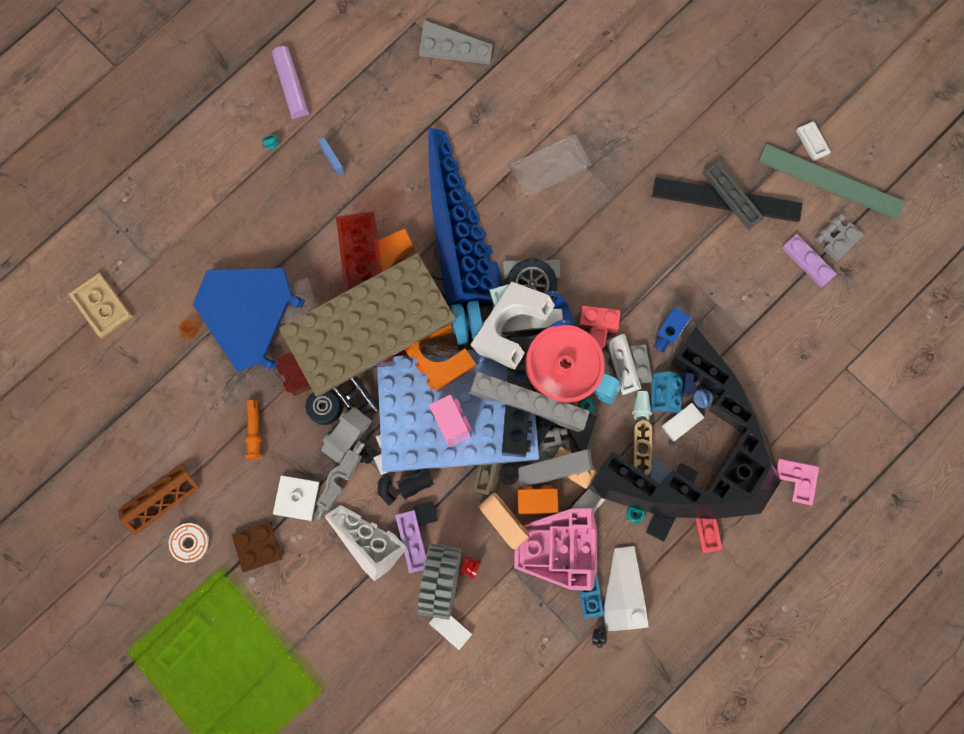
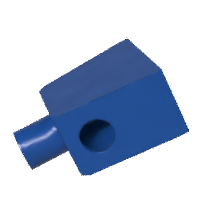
(676, 323)

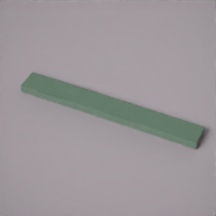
(831, 181)

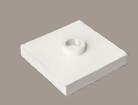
(296, 498)

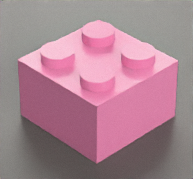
(448, 416)

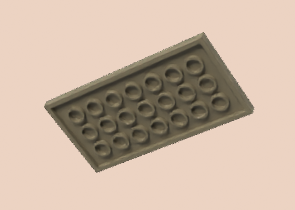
(367, 324)

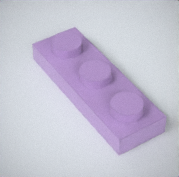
(809, 260)
(412, 539)

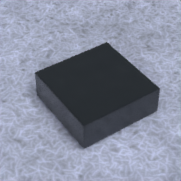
(425, 513)

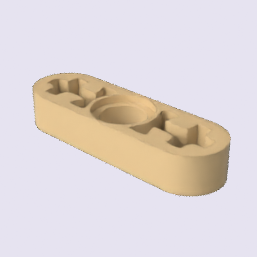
(648, 434)

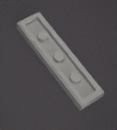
(555, 468)

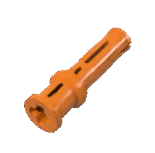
(253, 439)

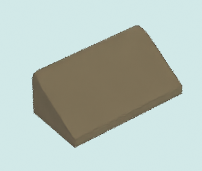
(488, 478)

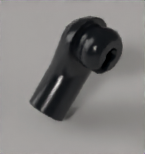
(383, 490)

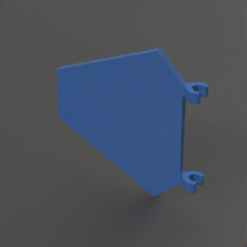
(245, 311)

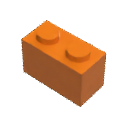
(537, 501)

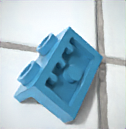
(666, 392)

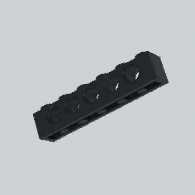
(510, 446)

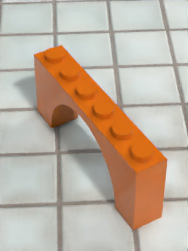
(392, 250)

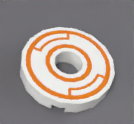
(177, 540)

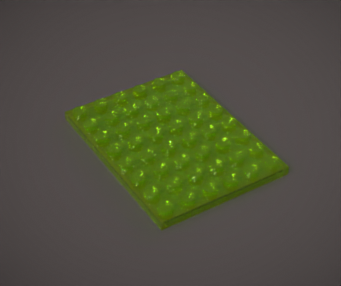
(223, 665)

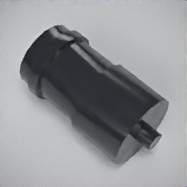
(412, 484)

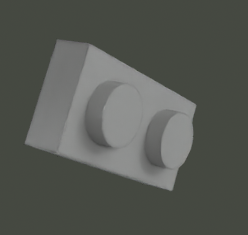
(641, 363)

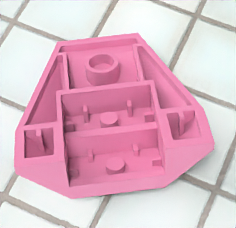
(561, 549)

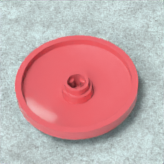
(565, 363)

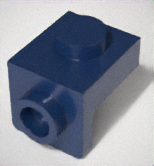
(689, 384)

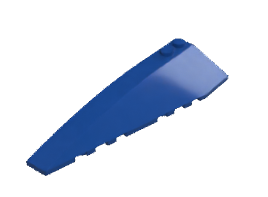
(459, 239)

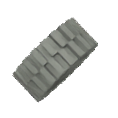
(439, 581)

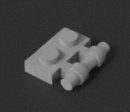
(843, 241)
(548, 450)

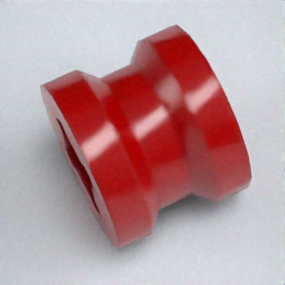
(470, 567)

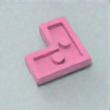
(803, 475)

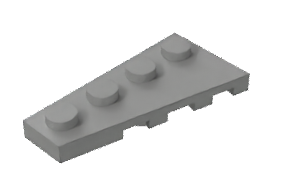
(452, 45)

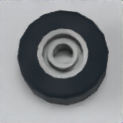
(328, 412)

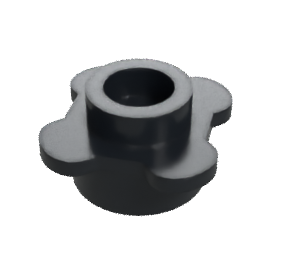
(599, 637)

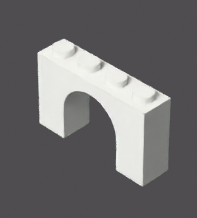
(514, 301)

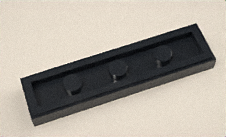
(661, 525)

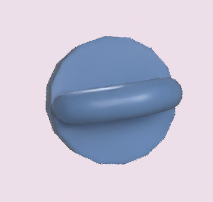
(702, 398)

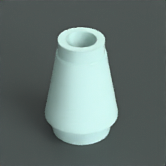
(642, 407)

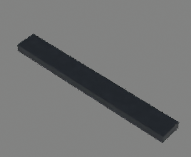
(709, 197)

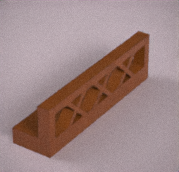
(152, 495)

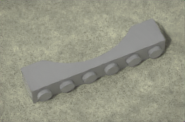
(527, 400)

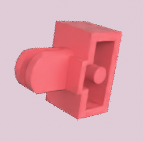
(599, 322)

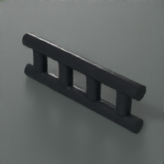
(359, 388)

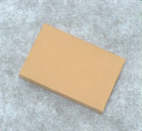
(100, 305)

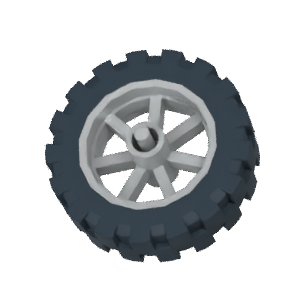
(537, 265)

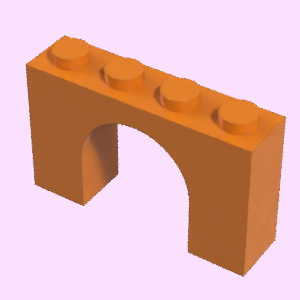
(441, 373)

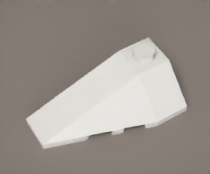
(370, 546)
(624, 598)

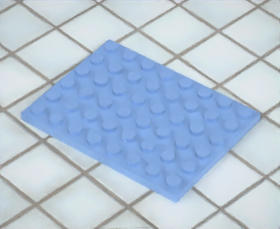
(411, 433)

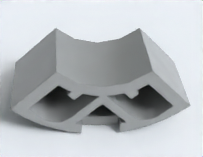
(348, 431)

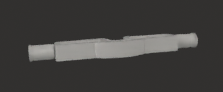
(333, 489)

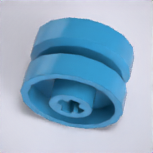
(466, 322)

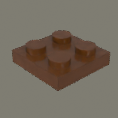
(256, 547)

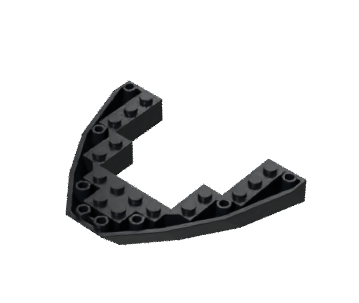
(741, 482)

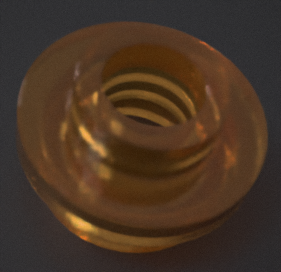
(183, 327)

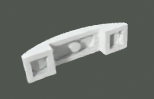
(526, 322)

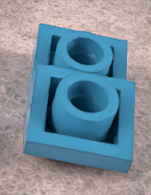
(591, 601)

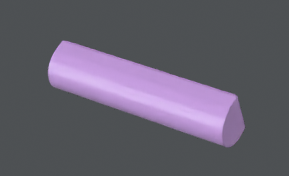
(290, 82)

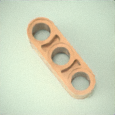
(504, 521)

